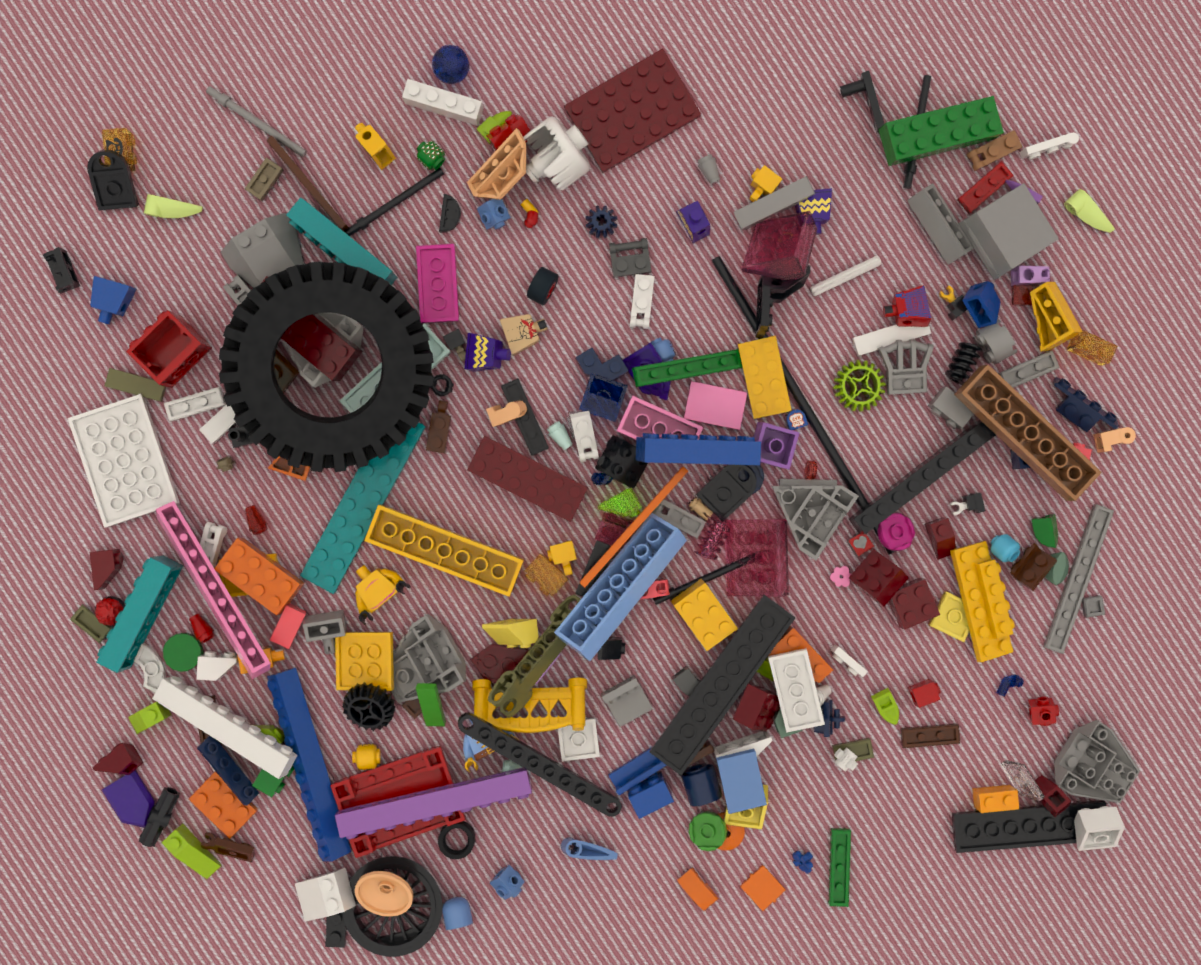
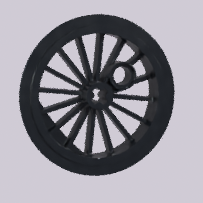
(407, 940)

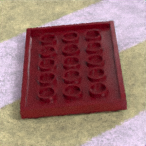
(633, 110)

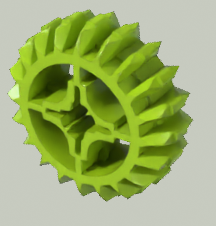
(868, 371)

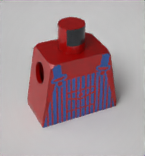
(909, 308)

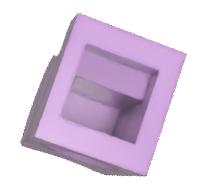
(1030, 275)

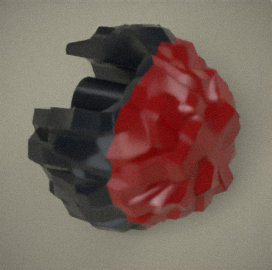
(108, 609)

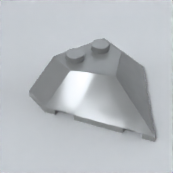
(814, 513)

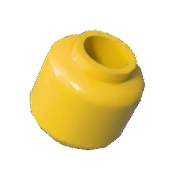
(366, 756)

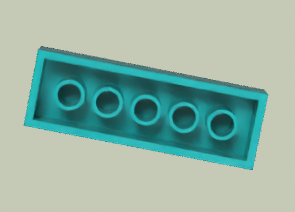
(335, 241)
(139, 613)

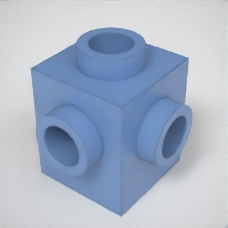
(493, 214)
(507, 882)

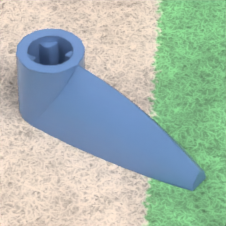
(586, 850)

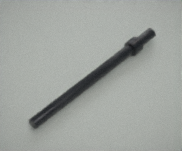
(910, 168)
(362, 223)
(706, 578)

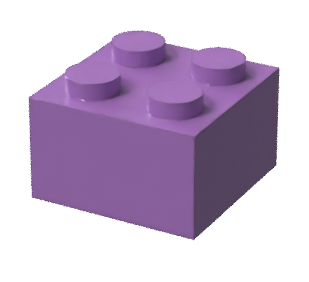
(776, 444)

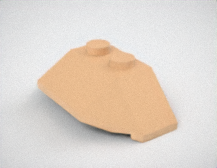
(501, 170)

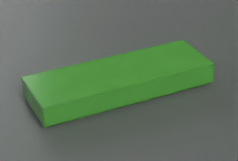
(430, 704)

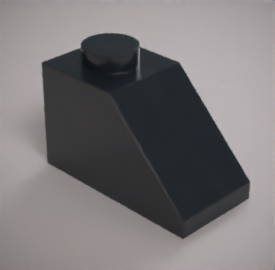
(611, 649)

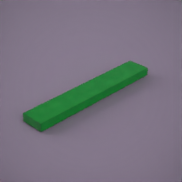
(687, 368)

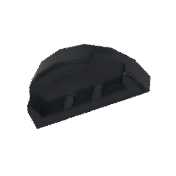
(450, 214)

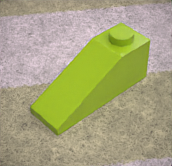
(188, 849)

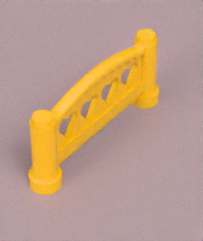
(570, 697)

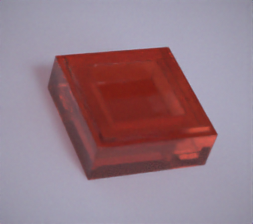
(1021, 295)

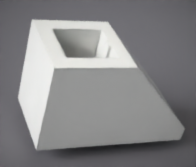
(215, 666)

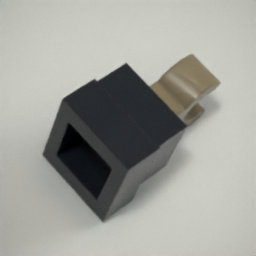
(455, 340)

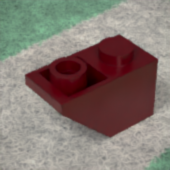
(122, 760)
(1055, 799)

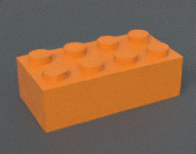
(259, 576)

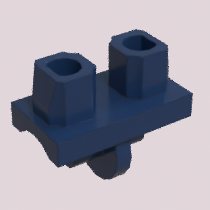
(829, 718)

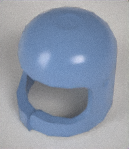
(456, 913)

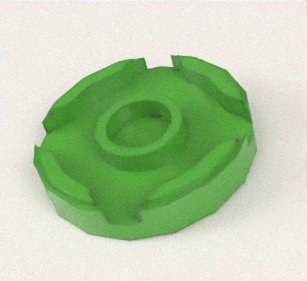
(708, 831)

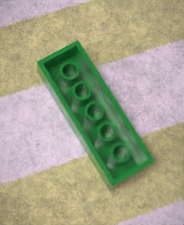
(940, 131)

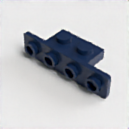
(1080, 409)
(228, 770)

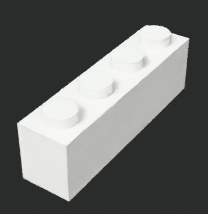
(442, 102)

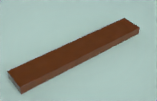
(307, 183)

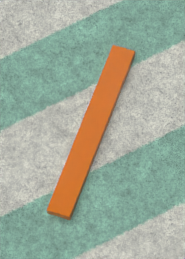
(633, 527)

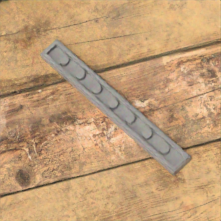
(1078, 578)

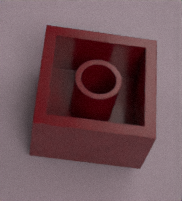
(878, 577)
(913, 604)
(757, 708)

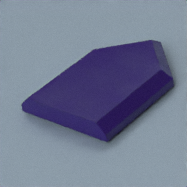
(646, 356)
(130, 799)

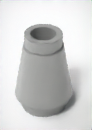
(709, 168)

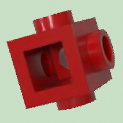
(1043, 711)

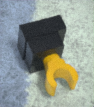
(955, 305)

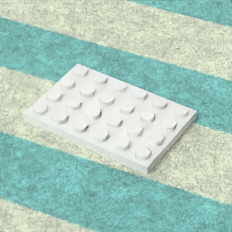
(123, 460)

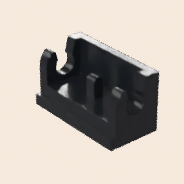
(61, 270)

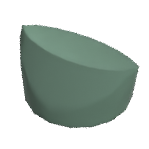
(1059, 570)

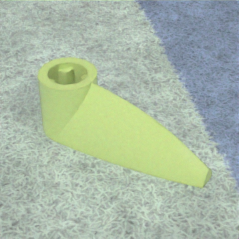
(169, 208)
(1087, 210)

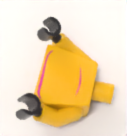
(376, 590)

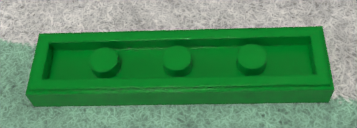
(839, 867)

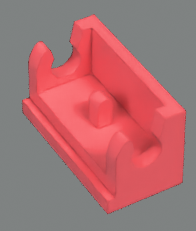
(288, 625)

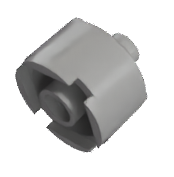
(995, 342)

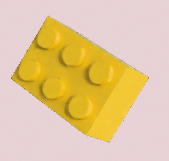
(704, 614)

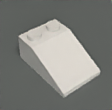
(756, 741)
(325, 895)

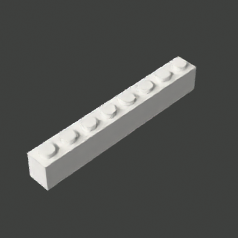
(225, 726)

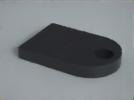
(112, 182)
(727, 491)

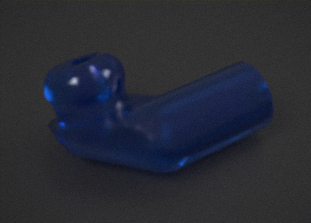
(601, 479)
(1008, 682)

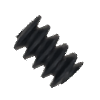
(962, 362)

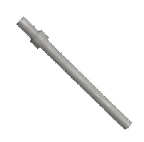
(226, 101)

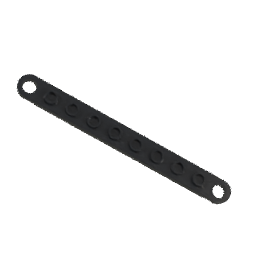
(539, 764)

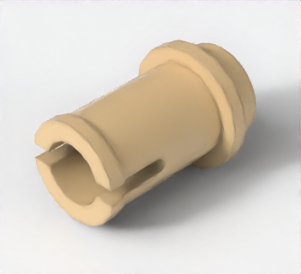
(700, 508)

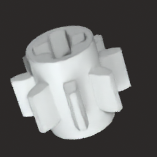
(846, 759)

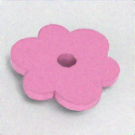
(835, 576)

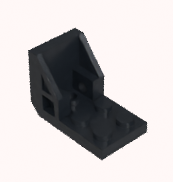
(765, 299)

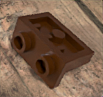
(1032, 567)

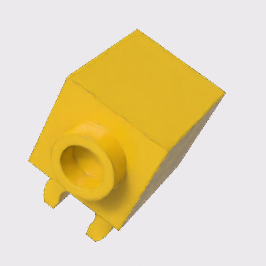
(764, 182)
(563, 553)

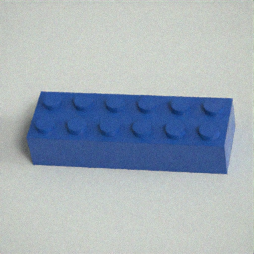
(695, 450)

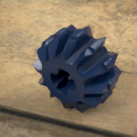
(594, 224)

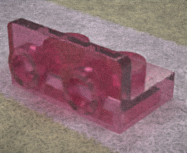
(611, 528)

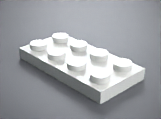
(796, 690)

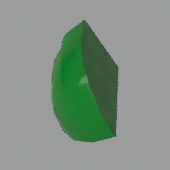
(1046, 530)

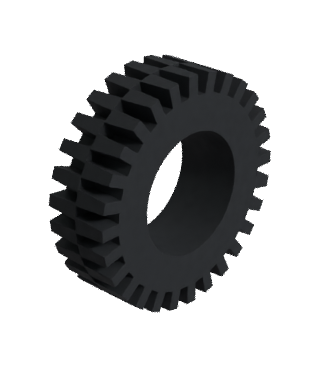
(278, 423)

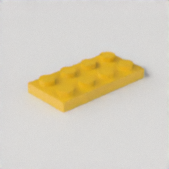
(764, 377)

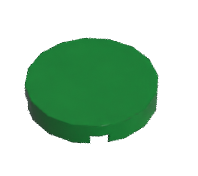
(182, 652)

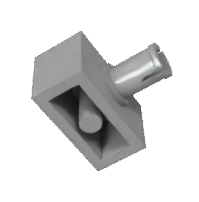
(325, 628)

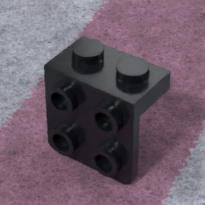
(620, 462)

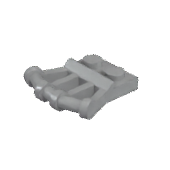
(906, 379)

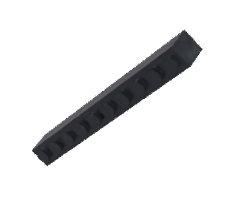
(921, 477)

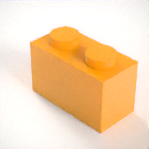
(995, 798)

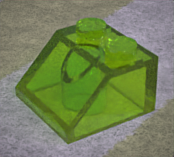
(622, 504)

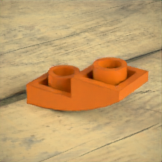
(698, 890)

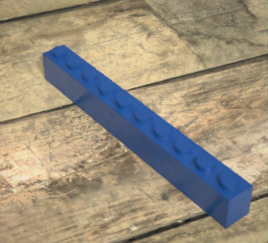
(309, 763)

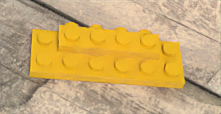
(983, 601)

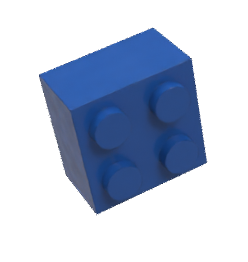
(650, 795)

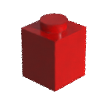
(924, 693)

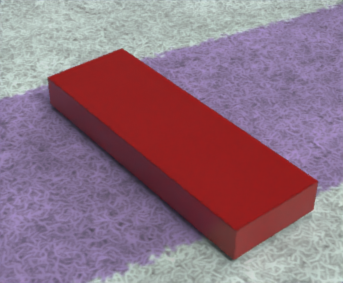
(985, 187)

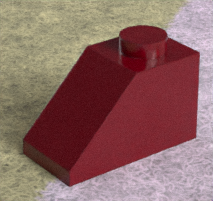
(941, 537)
(105, 566)

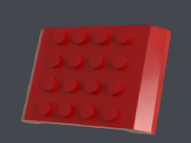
(397, 778)

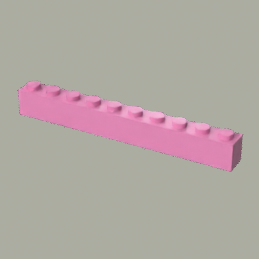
(213, 590)

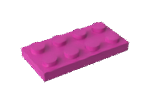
(437, 283)

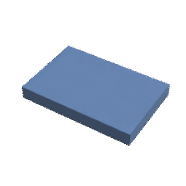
(741, 781)

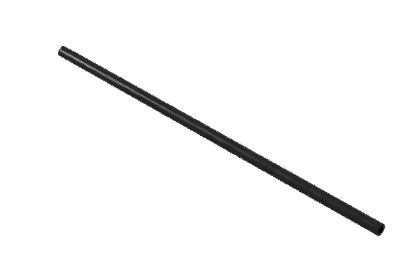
(795, 391)

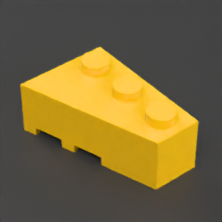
(1053, 316)

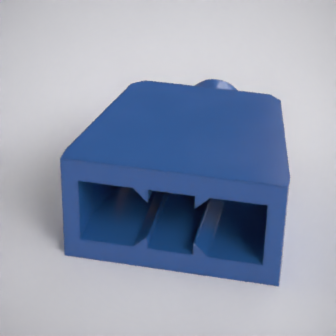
(110, 298)
(982, 304)

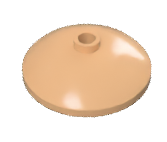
(384, 893)

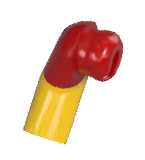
(532, 214)

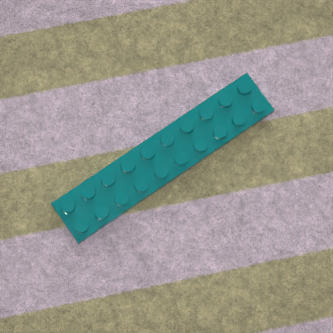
(355, 513)

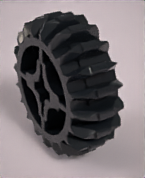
(357, 703)

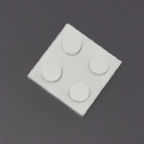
(579, 744)

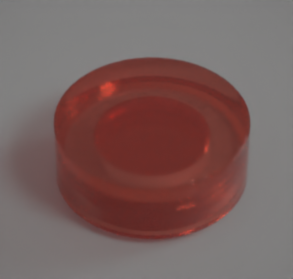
(810, 470)

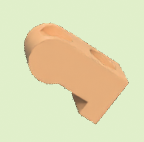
(511, 412)
(1119, 436)

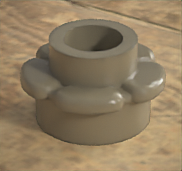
(225, 463)

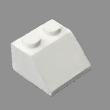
(1098, 828)

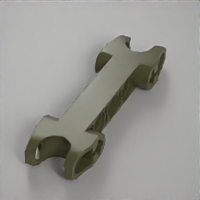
(517, 684)

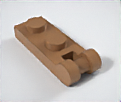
(994, 150)

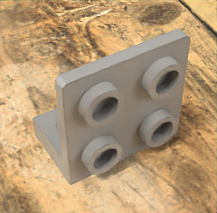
(626, 700)

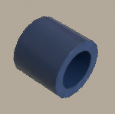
(701, 784)

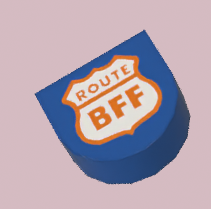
(796, 419)

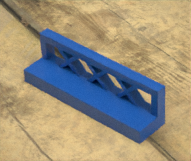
(635, 771)

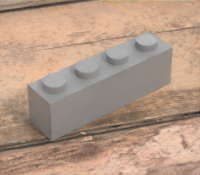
(940, 224)

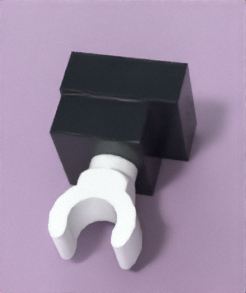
(970, 502)

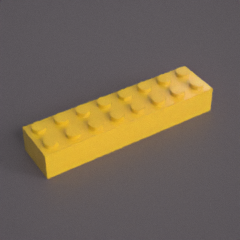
(444, 550)

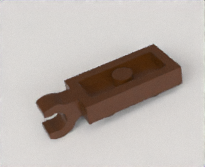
(439, 429)
(229, 848)

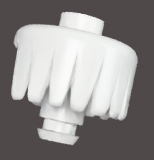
(559, 153)

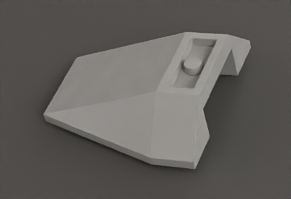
(1095, 764)

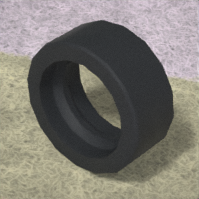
(455, 854)

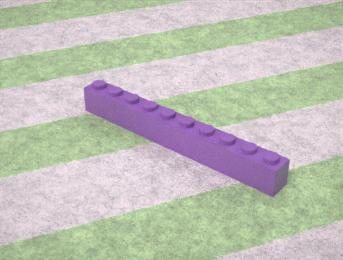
(433, 802)

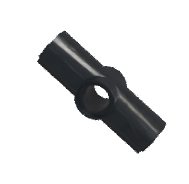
(159, 816)

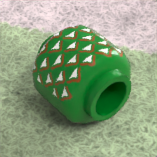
(430, 155)

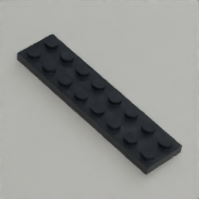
(1016, 828)

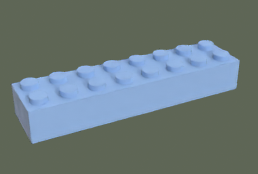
(620, 586)

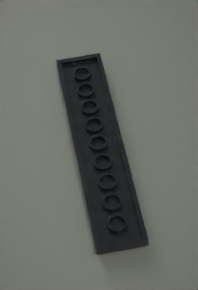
(722, 684)

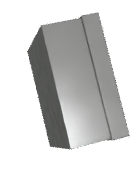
(1008, 231)

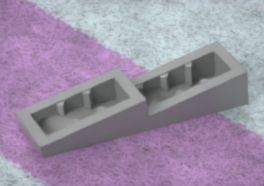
(773, 203)

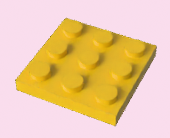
(365, 659)

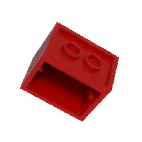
(168, 349)

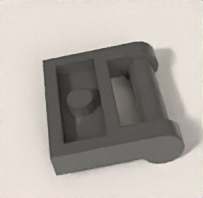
(630, 264)

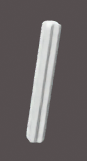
(845, 275)

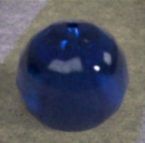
(450, 64)

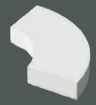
(151, 665)

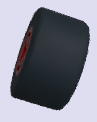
(542, 286)

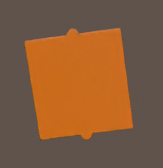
(762, 887)

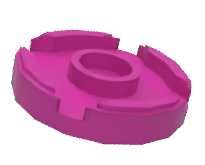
(896, 532)

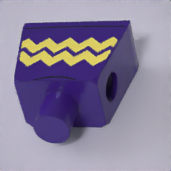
(819, 206)
(694, 221)
(484, 353)

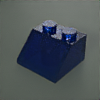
(603, 397)

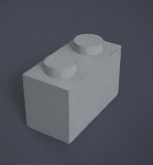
(950, 408)

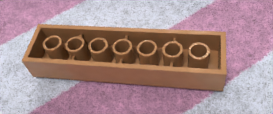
(1027, 433)

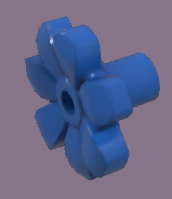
(803, 861)

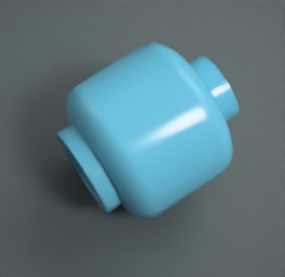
(1005, 548)

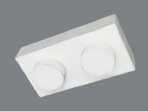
(854, 667)

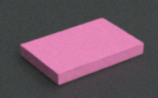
(715, 405)

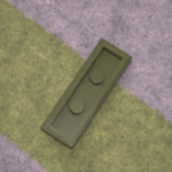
(134, 384)

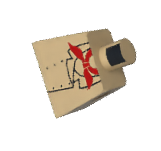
(522, 332)

